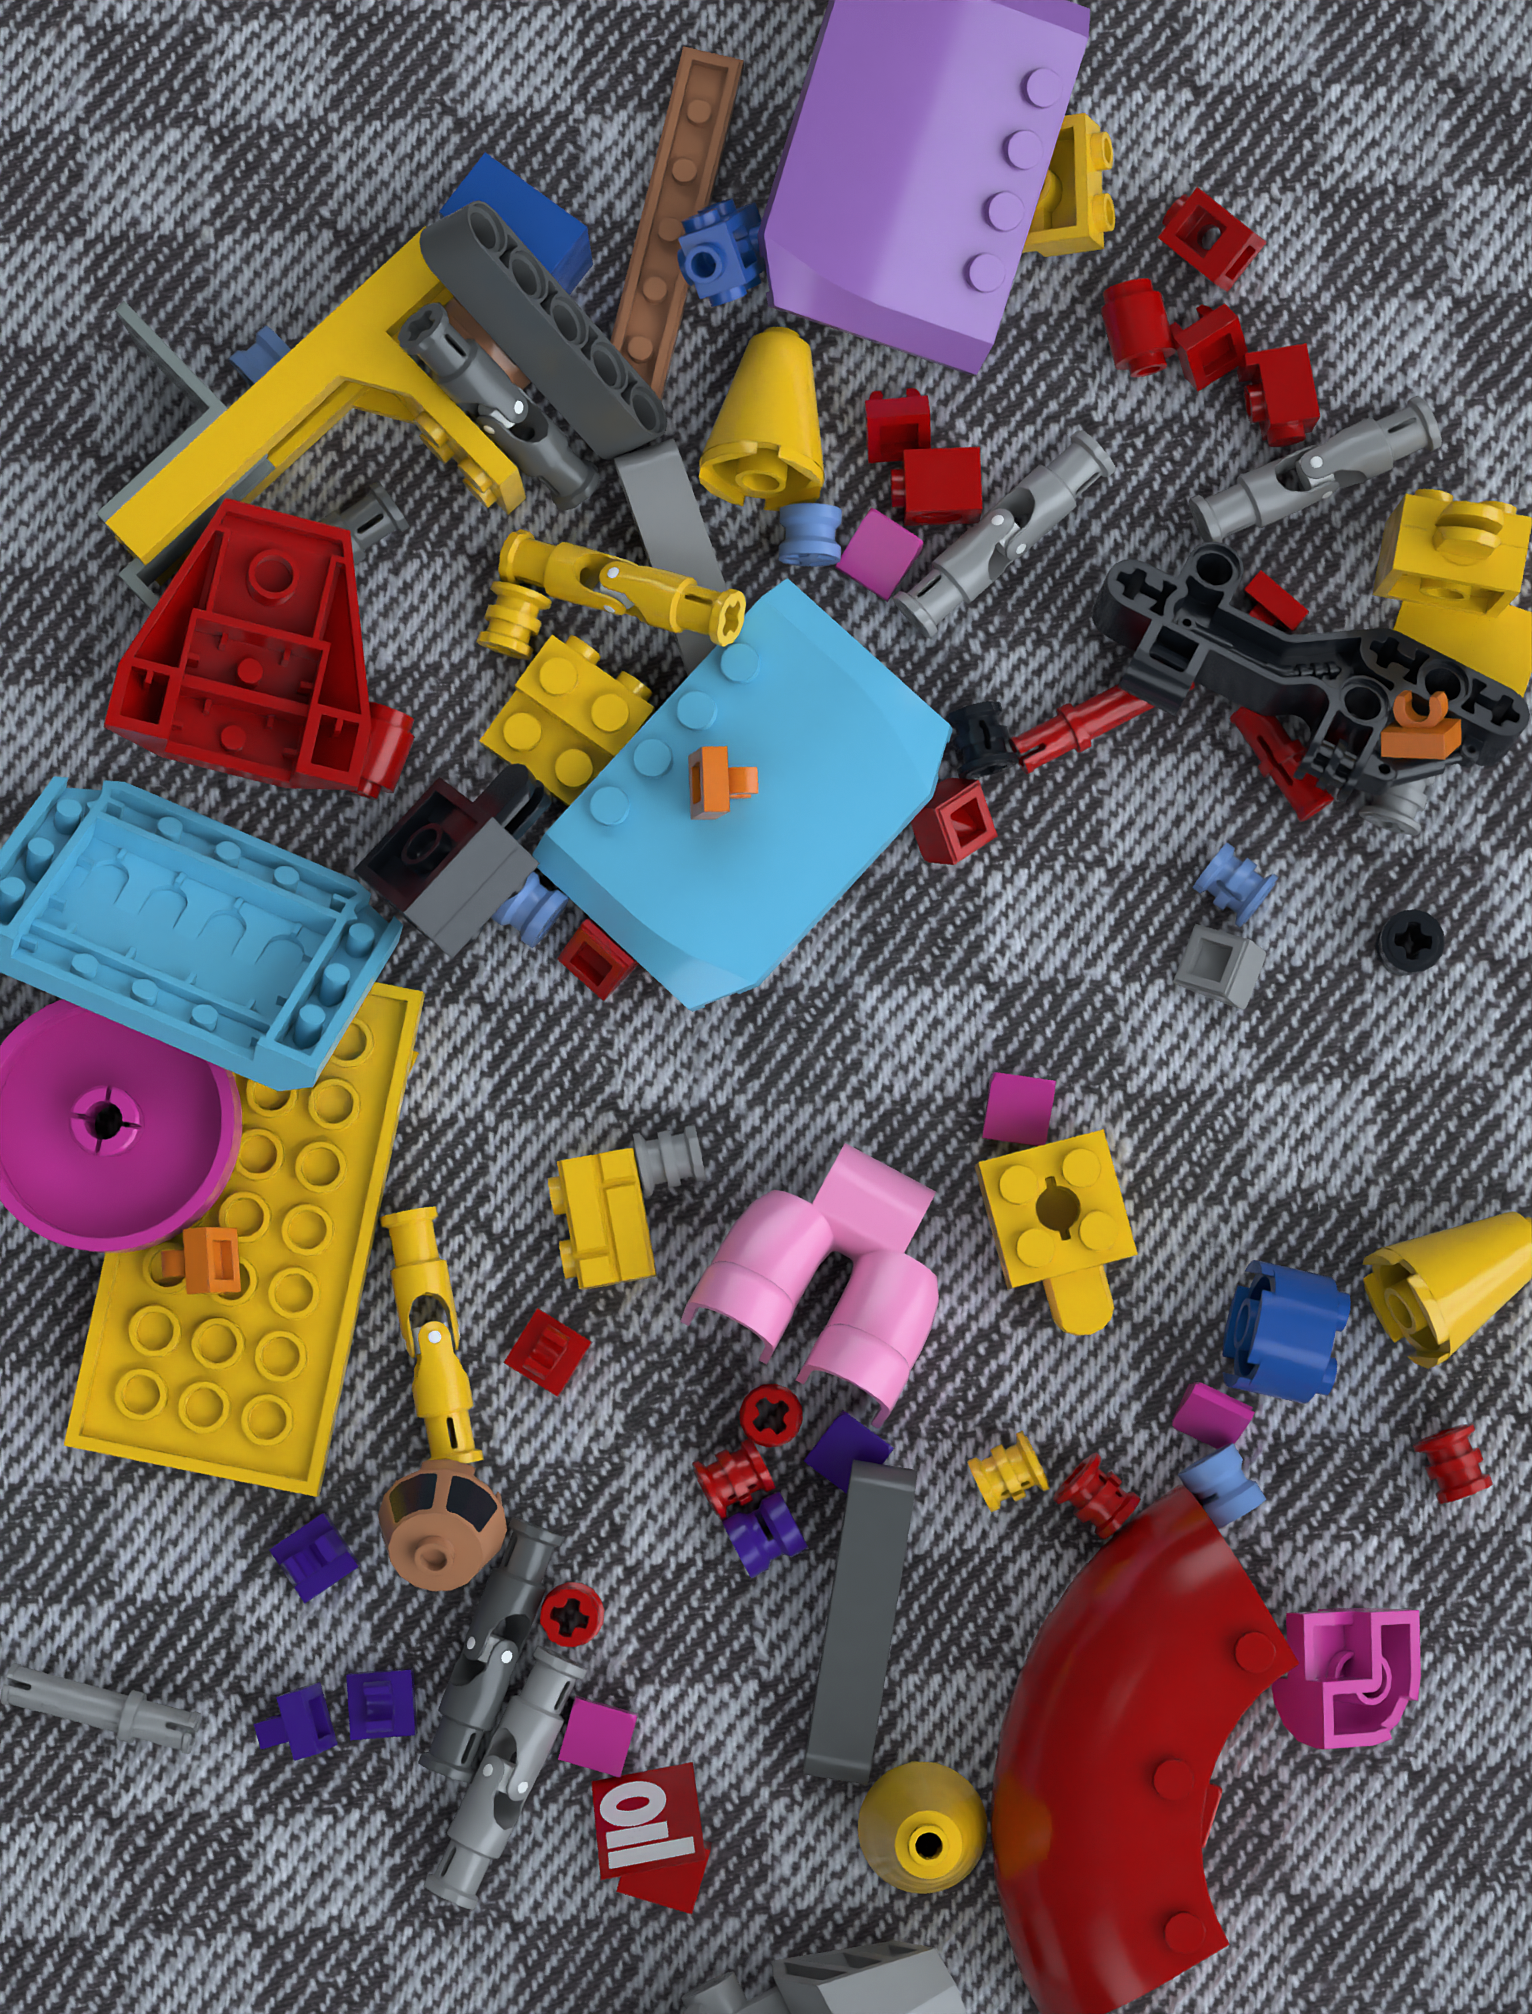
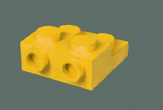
(1071, 203)
(568, 717)

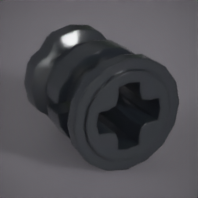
(981, 740)
(1423, 930)

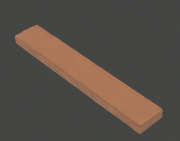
(678, 188)

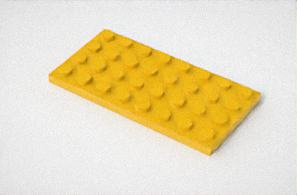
(258, 1374)

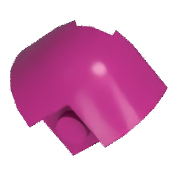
(1351, 1675)

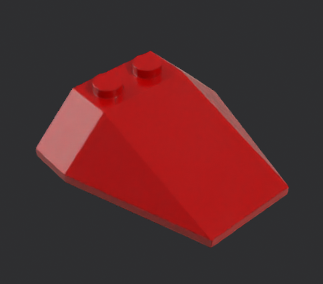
(253, 656)

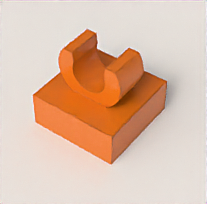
(1420, 735)
(715, 784)
(206, 1261)

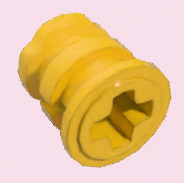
(513, 620)
(1008, 1472)

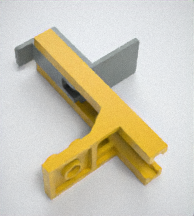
(242, 449)

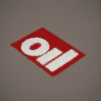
(647, 1821)

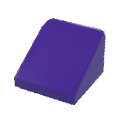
(841, 1444)

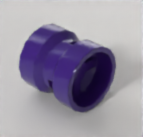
(751, 1541)

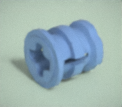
(1235, 884)

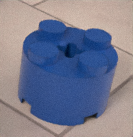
(1284, 1333)

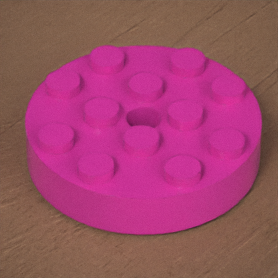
(122, 1189)

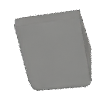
(1220, 966)

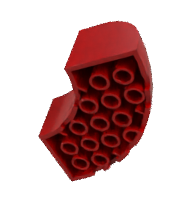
(1115, 1759)

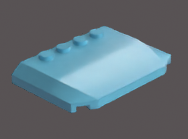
(840, 775)
(188, 930)

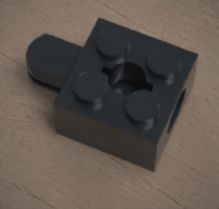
(458, 858)

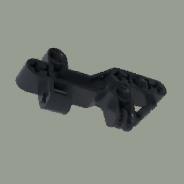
(1192, 634)

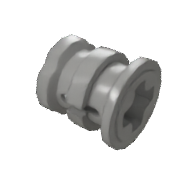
(1398, 807)
(668, 1158)

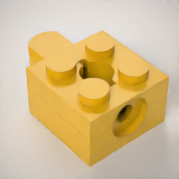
(1453, 553)
(1058, 1223)

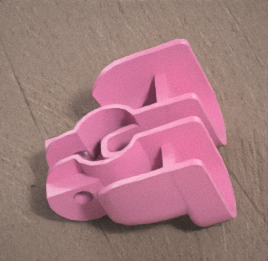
(889, 1299)

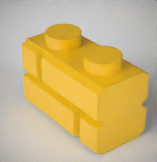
(604, 1219)

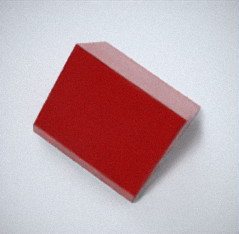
(597, 959)

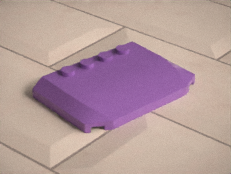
(919, 168)

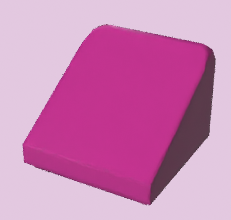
(880, 554)
(1018, 1109)
(1211, 1416)
(598, 1736)

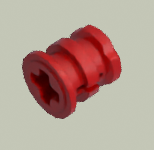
(749, 1412)
(1454, 1463)
(733, 1477)
(1097, 1496)
(590, 1605)

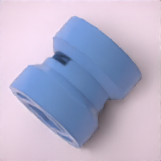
(1222, 1485)

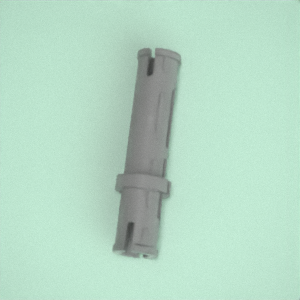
(101, 1708)

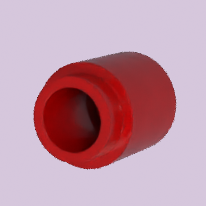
(1137, 327)
(386, 751)

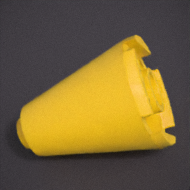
(767, 427)
(1449, 1282)
(915, 1802)

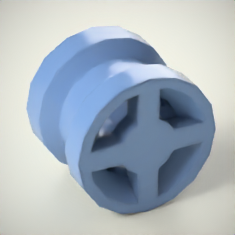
(260, 356)
(810, 534)
(532, 910)

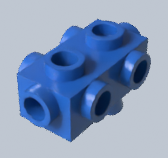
(722, 251)

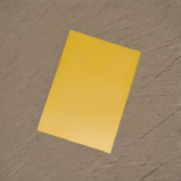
(1486, 644)

